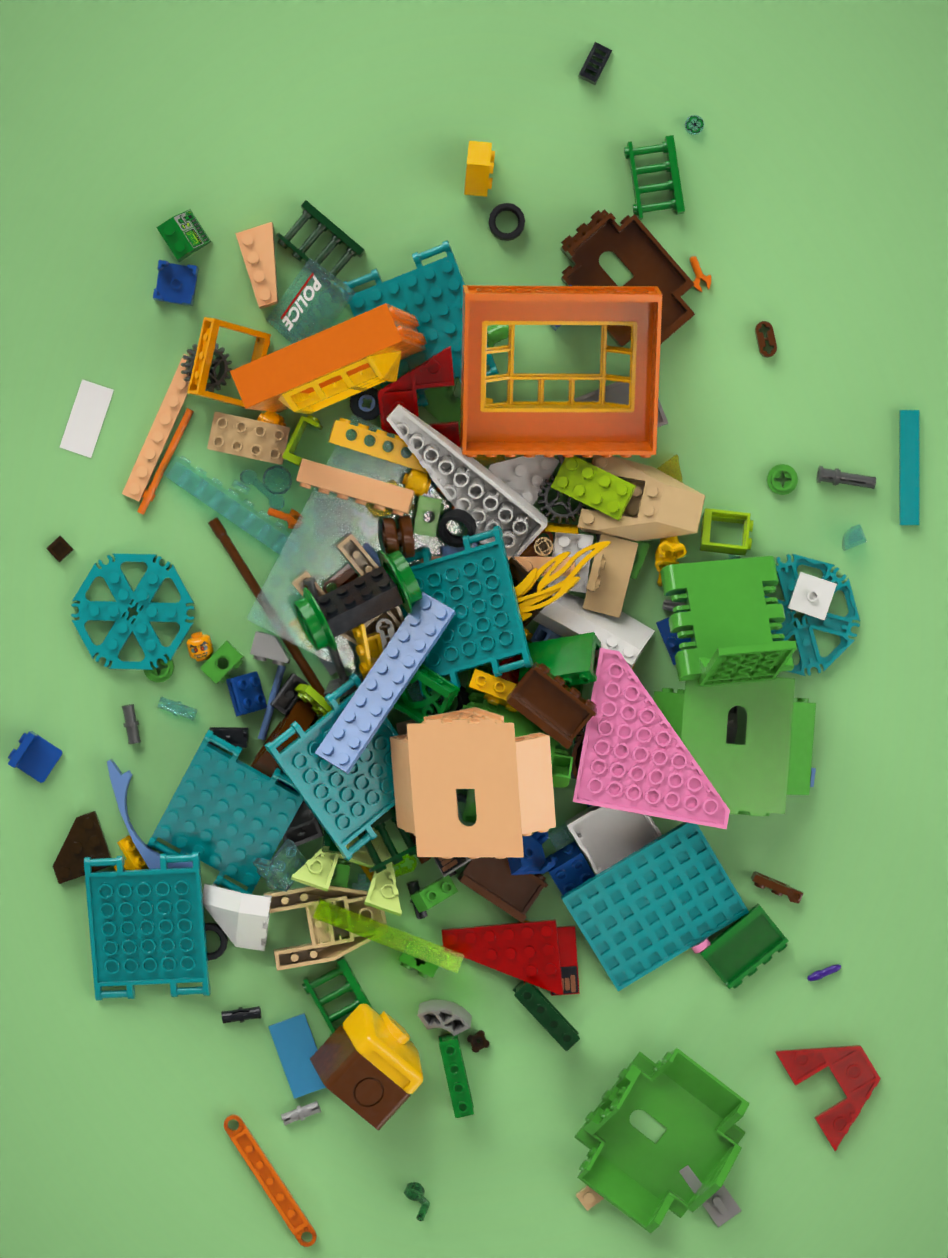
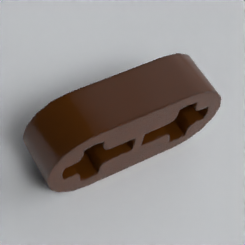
(761, 340)

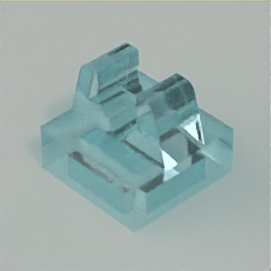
(362, 884)

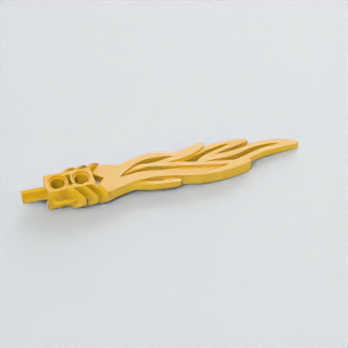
(527, 602)

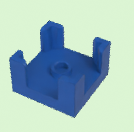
(176, 283)
(534, 858)

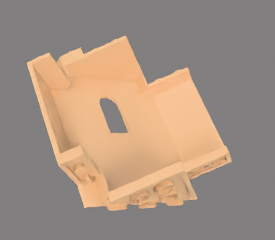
(478, 753)

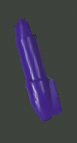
(824, 972)

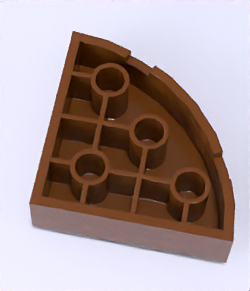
(303, 716)

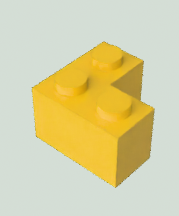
(479, 166)

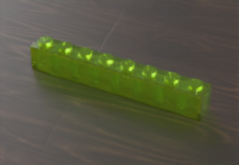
(388, 935)

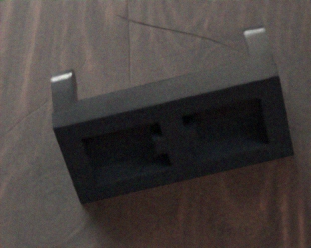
(234, 736)

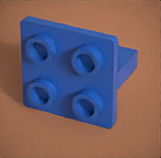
(246, 693)

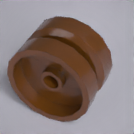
(398, 537)

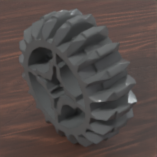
(219, 360)
(548, 506)

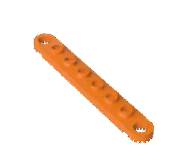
(270, 1180)

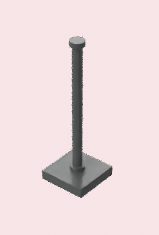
(336, 683)

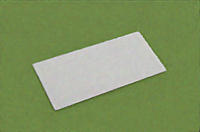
(86, 418)

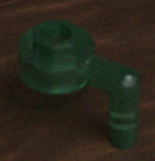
(415, 1192)

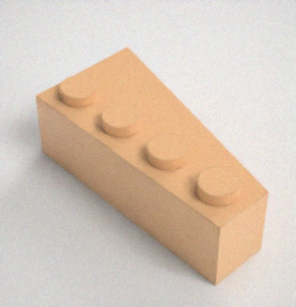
(259, 257)

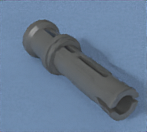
(836, 477)

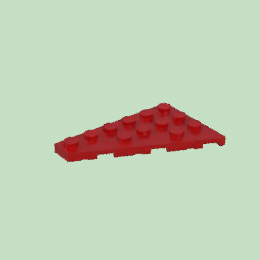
(517, 949)

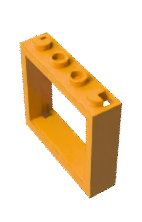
(205, 354)

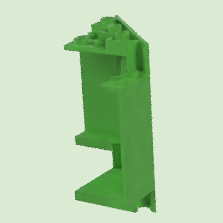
(777, 740)
(700, 1133)

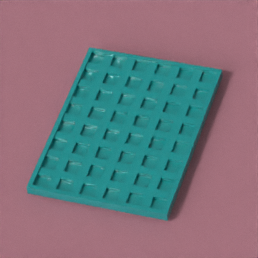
(655, 904)

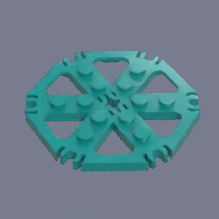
(150, 612)
(832, 624)

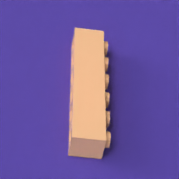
(355, 486)

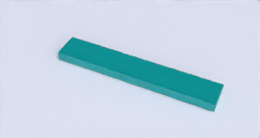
(909, 467)

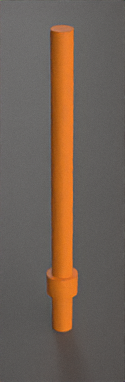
(149, 494)

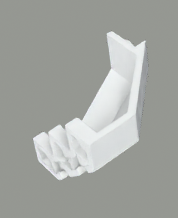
(239, 915)

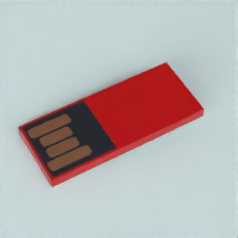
(568, 959)

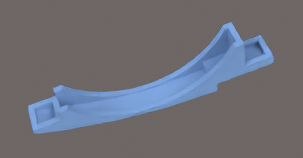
(120, 786)

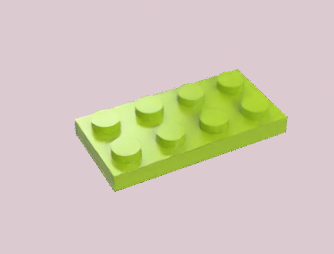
(593, 487)

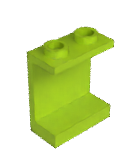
(297, 434)

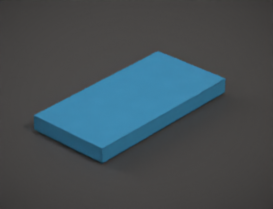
(295, 1048)

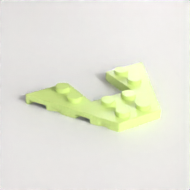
(382, 890)

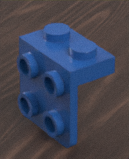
(35, 756)
(570, 868)

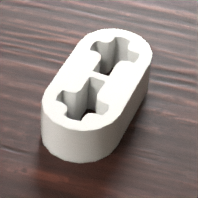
(390, 630)

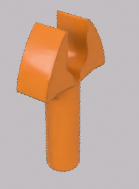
(699, 275)
(291, 517)

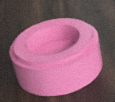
(701, 946)

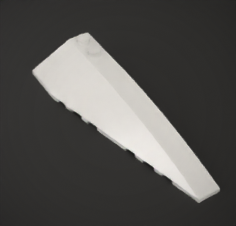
(470, 484)
(620, 634)

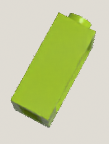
(725, 516)

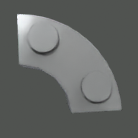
(444, 1015)

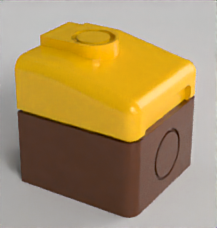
(370, 1064)

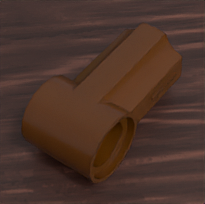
(342, 577)

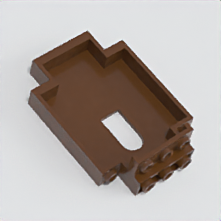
(641, 256)

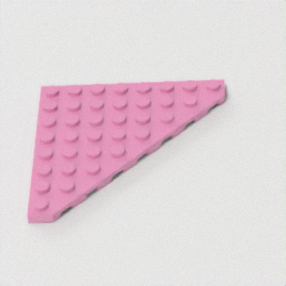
(635, 756)

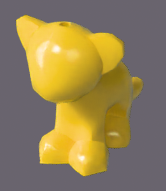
(667, 553)

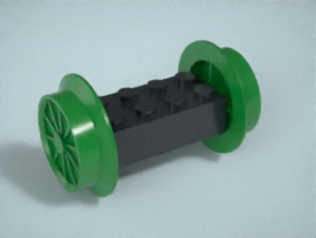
(358, 601)

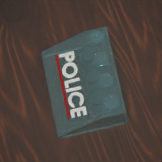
(310, 303)

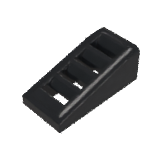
(588, 77)

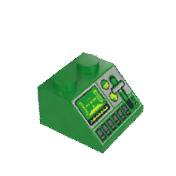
(183, 235)

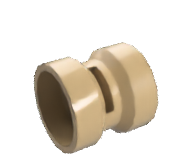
(543, 546)

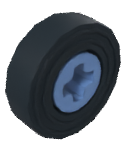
(363, 412)

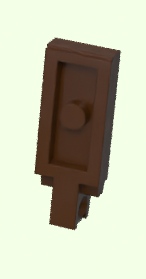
(778, 888)

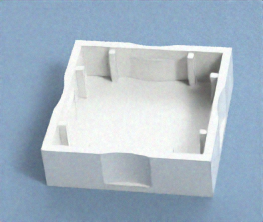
(610, 834)

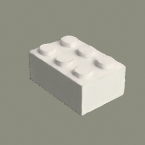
(573, 542)

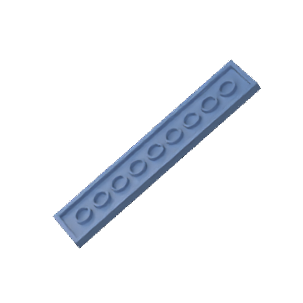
(385, 683)

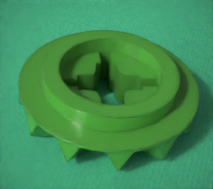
(789, 485)
(165, 673)

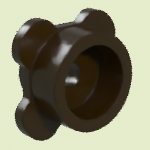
(478, 1036)

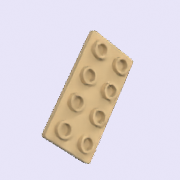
(248, 438)
(610, 576)

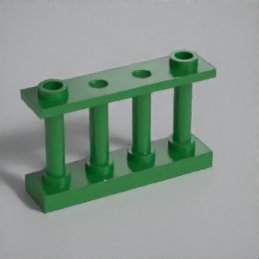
(669, 166)
(352, 985)

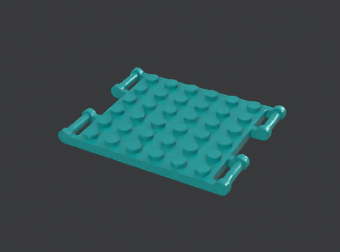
(435, 299)
(486, 607)
(340, 800)
(227, 814)
(147, 926)

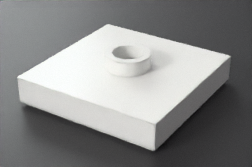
(812, 596)

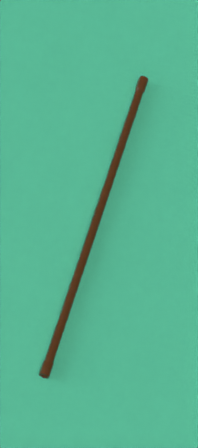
(221, 534)

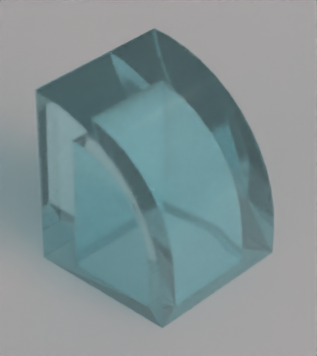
(853, 537)
(561, 836)

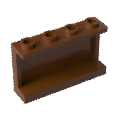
(551, 704)
(495, 883)

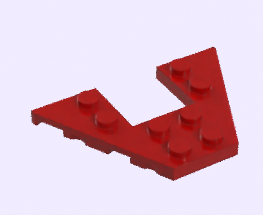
(432, 373)
(852, 1072)

